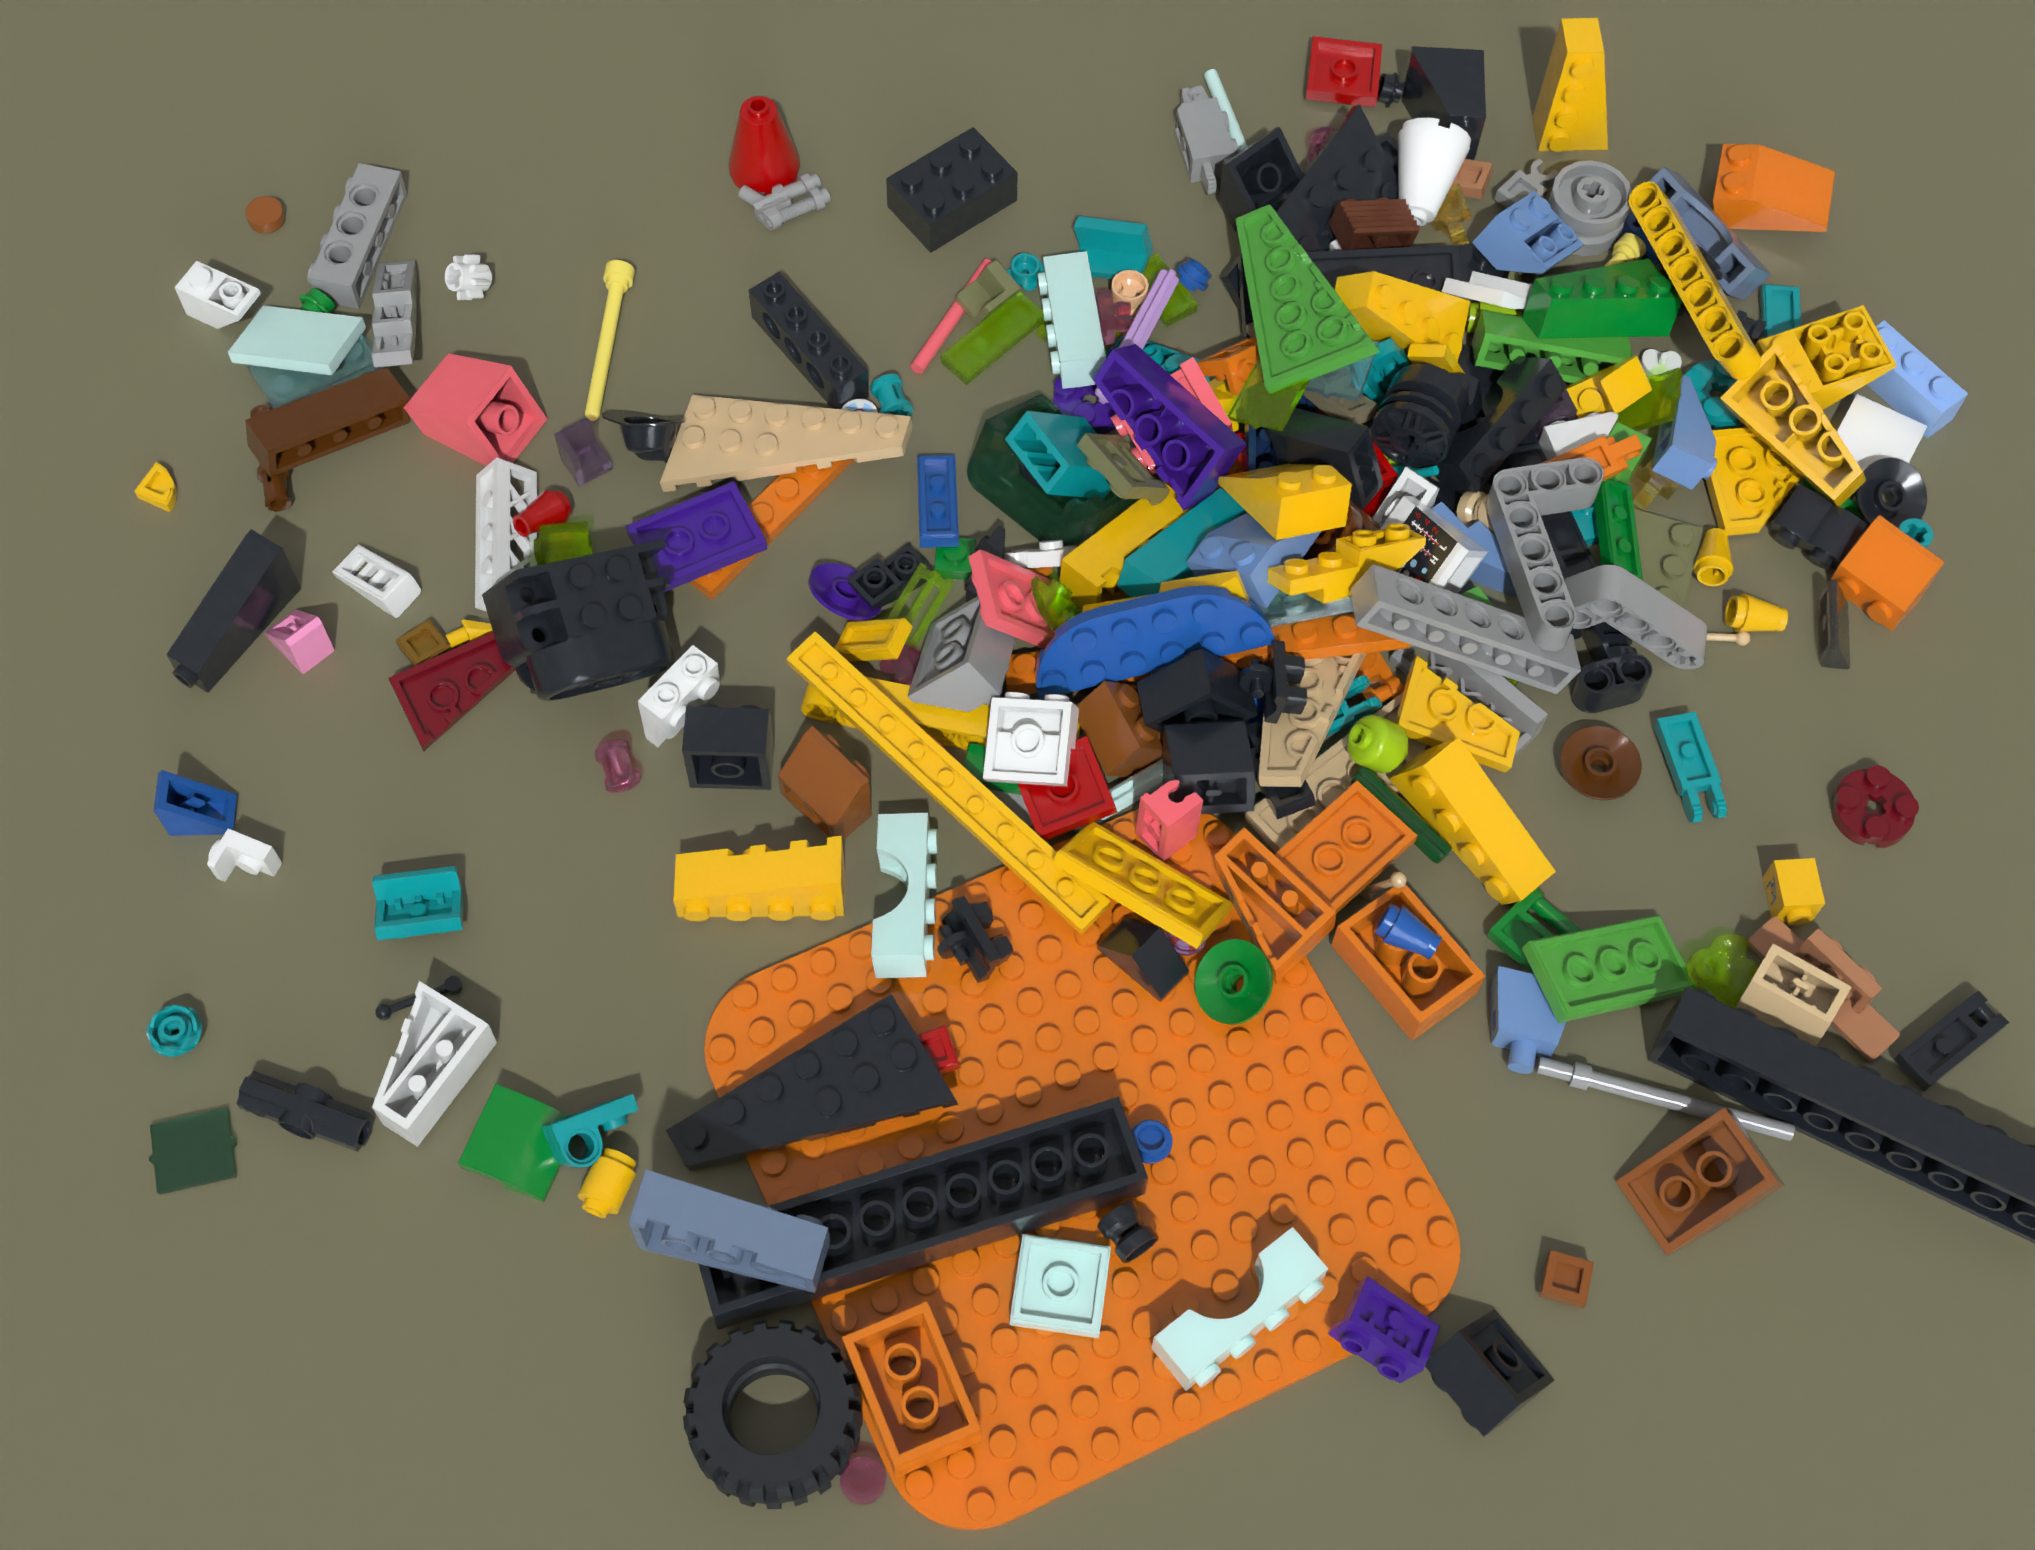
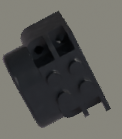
(584, 621)

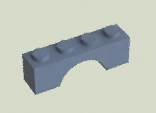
(1739, 266)

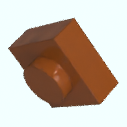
(1566, 1279)

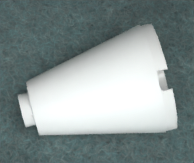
(1429, 164)

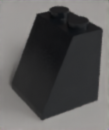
(1447, 87)

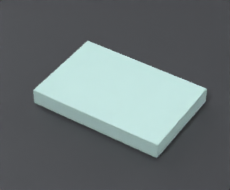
(297, 340)

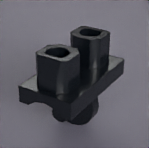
(1271, 679)
(968, 940)

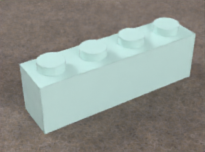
(1074, 319)

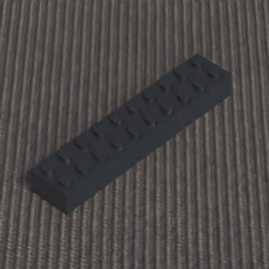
(1851, 1109)
(950, 1205)

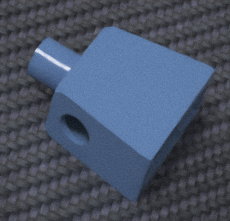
(1521, 1019)

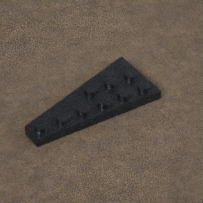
(1345, 168)

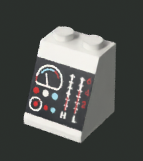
(1448, 552)

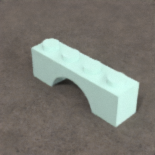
(902, 936)
(1198, 1344)

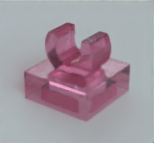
(1112, 316)
(903, 666)

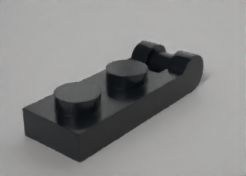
(1950, 1041)

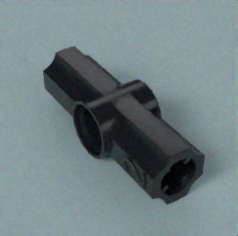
(305, 1111)

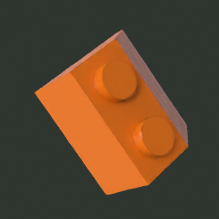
(1886, 573)

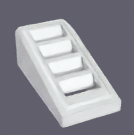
(394, 596)

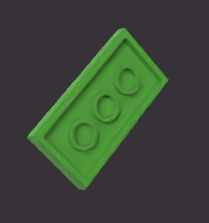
(1608, 968)

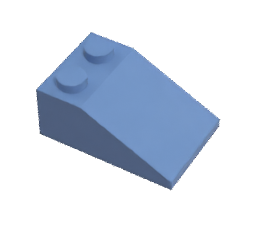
(1251, 551)

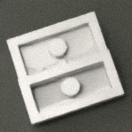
(1490, 290)
(1878, 432)

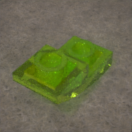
(1054, 602)

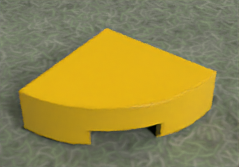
(158, 488)

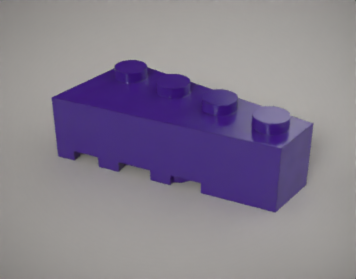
(1169, 423)

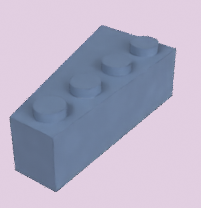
(728, 1232)

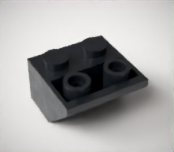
(1212, 762)

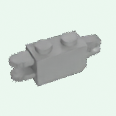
(1203, 137)

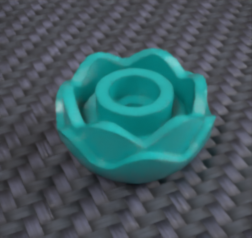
(165, 1022)

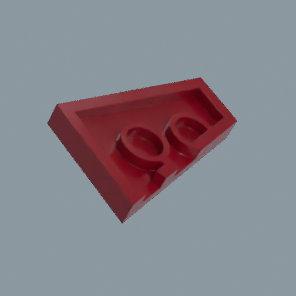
(449, 686)

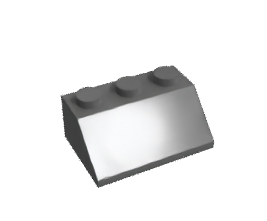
(961, 661)

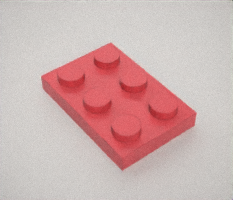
(1008, 598)

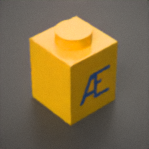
(1794, 890)

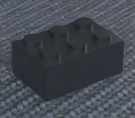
(952, 189)

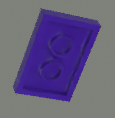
(700, 535)

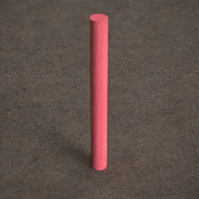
(943, 329)

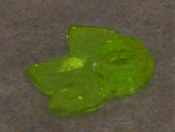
(1728, 966)

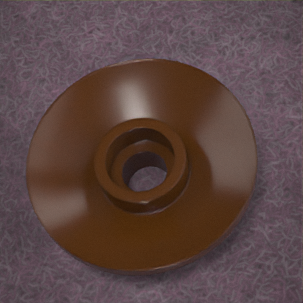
(1605, 749)

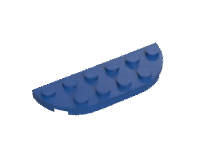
(1147, 635)

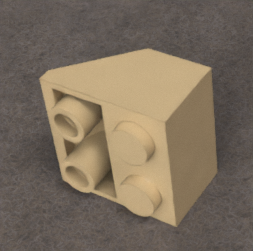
(1793, 995)

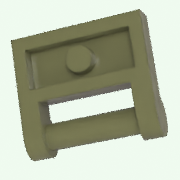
(1121, 468)

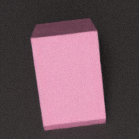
(301, 639)

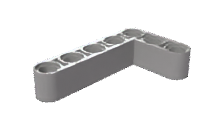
(1515, 511)

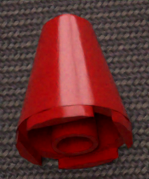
(762, 148)

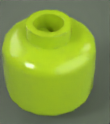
(1377, 743)

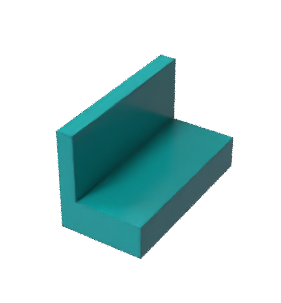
(1113, 245)

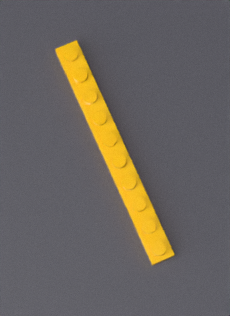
(946, 781)

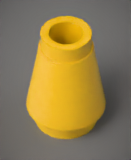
(1714, 559)
(1754, 614)

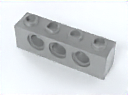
(358, 234)

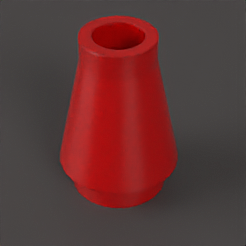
(545, 509)

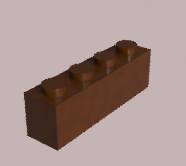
(327, 421)

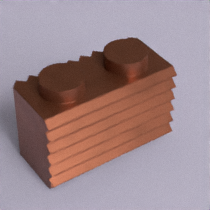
(1373, 224)

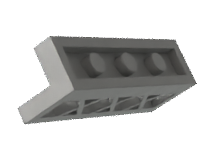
(1486, 687)

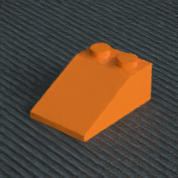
(1771, 190)

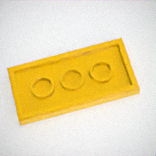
(1143, 884)

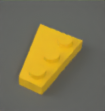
(1437, 713)

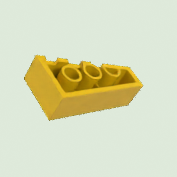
(1573, 92)
(1404, 310)
(1793, 425)
(1096, 564)
(1475, 819)
(762, 882)

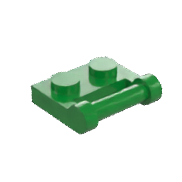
(1519, 926)

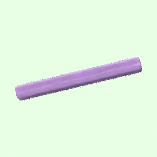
(1148, 314)

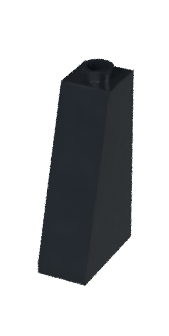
(234, 612)

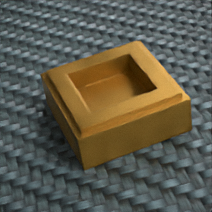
(423, 643)

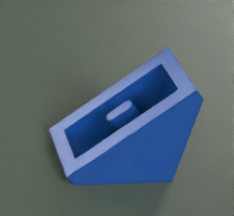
(193, 807)

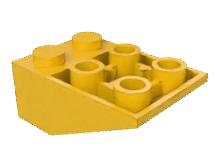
(1835, 354)

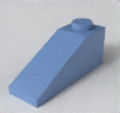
(1687, 443)

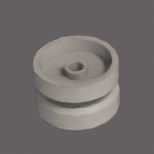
(1592, 202)

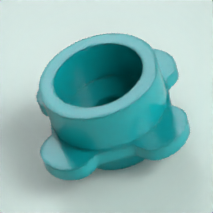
(1028, 264)

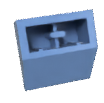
(1527, 237)

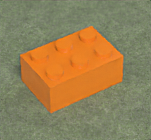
(1406, 984)
(911, 1389)

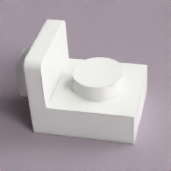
(245, 853)

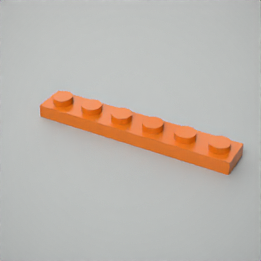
(774, 512)

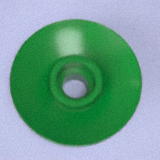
(1218, 978)

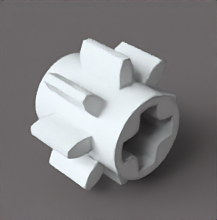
(468, 277)

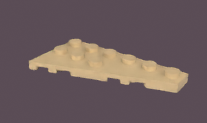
(774, 439)
(1296, 739)

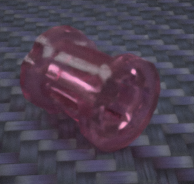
(617, 766)

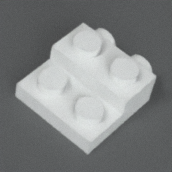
(687, 683)
(1030, 739)

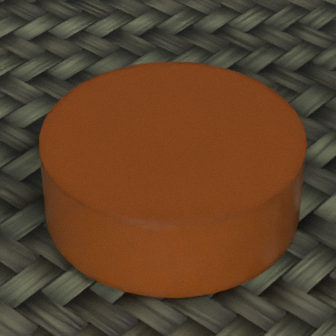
(265, 214)

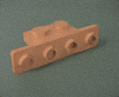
(1856, 1017)

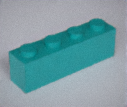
(1167, 553)

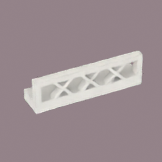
(495, 525)

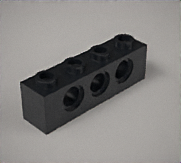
(808, 342)

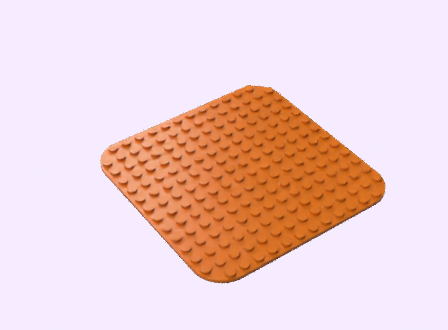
(1267, 1133)

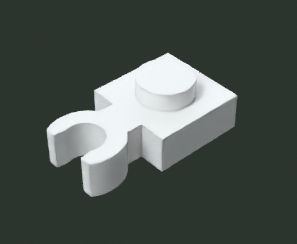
(1047, 555)

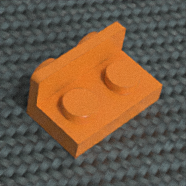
(1232, 363)

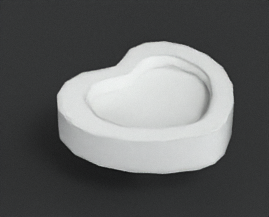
(1658, 362)

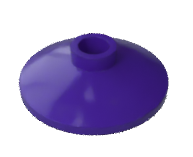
(832, 590)

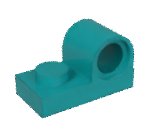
(584, 1123)

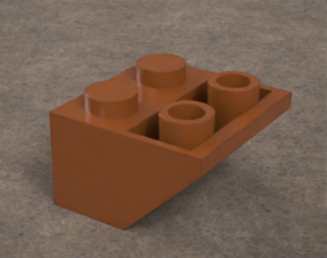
(1117, 729)
(826, 785)

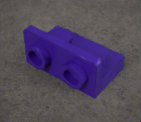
(1385, 1331)

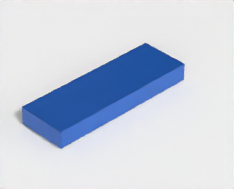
(937, 501)

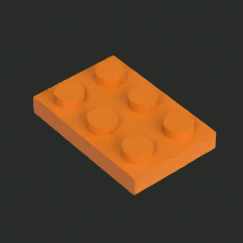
(1346, 846)

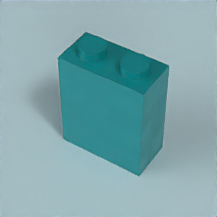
(1051, 454)

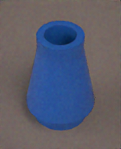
(1406, 931)

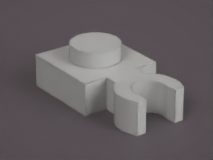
(1522, 185)

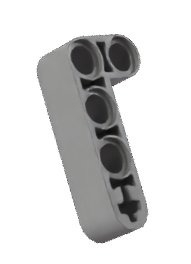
(1638, 612)

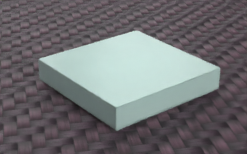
(1060, 1286)

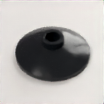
(1900, 484)

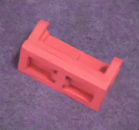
(1167, 824)

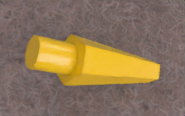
(470, 631)

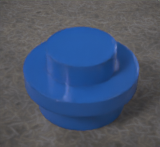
(1193, 275)
(1152, 1141)

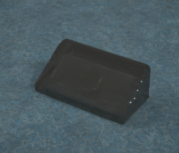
(1833, 627)

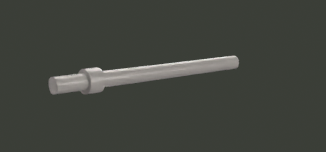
(1582, 1076)

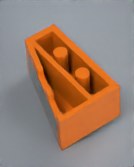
(1272, 902)

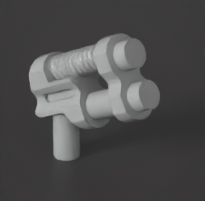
(778, 208)

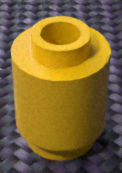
(607, 1183)

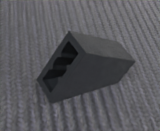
(1334, 442)

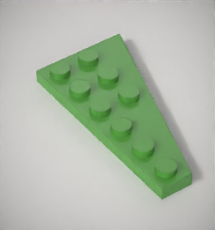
(1294, 309)

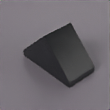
(1145, 956)

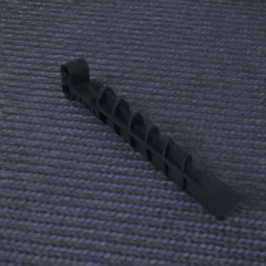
(1607, 646)

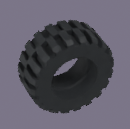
(742, 1361)

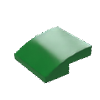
(512, 1145)

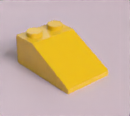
(1292, 498)

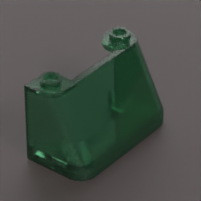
(997, 477)

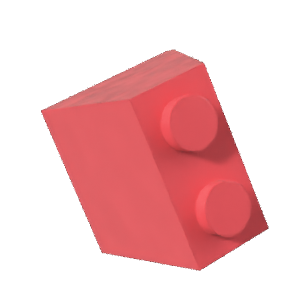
(476, 409)

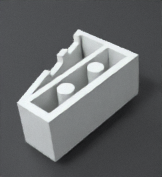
(431, 1064)

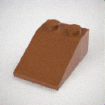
(1699, 1181)

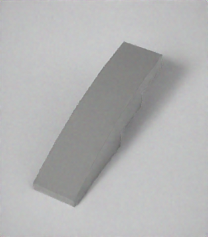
(394, 313)

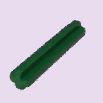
(1428, 839)

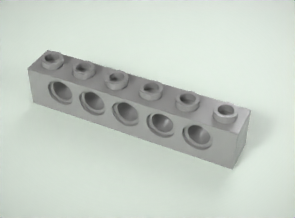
(1459, 629)

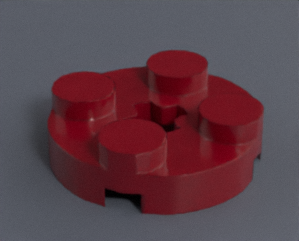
(1888, 792)

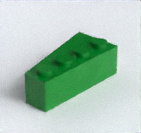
(1603, 302)

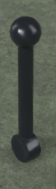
(384, 1011)

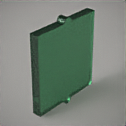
(193, 1151)

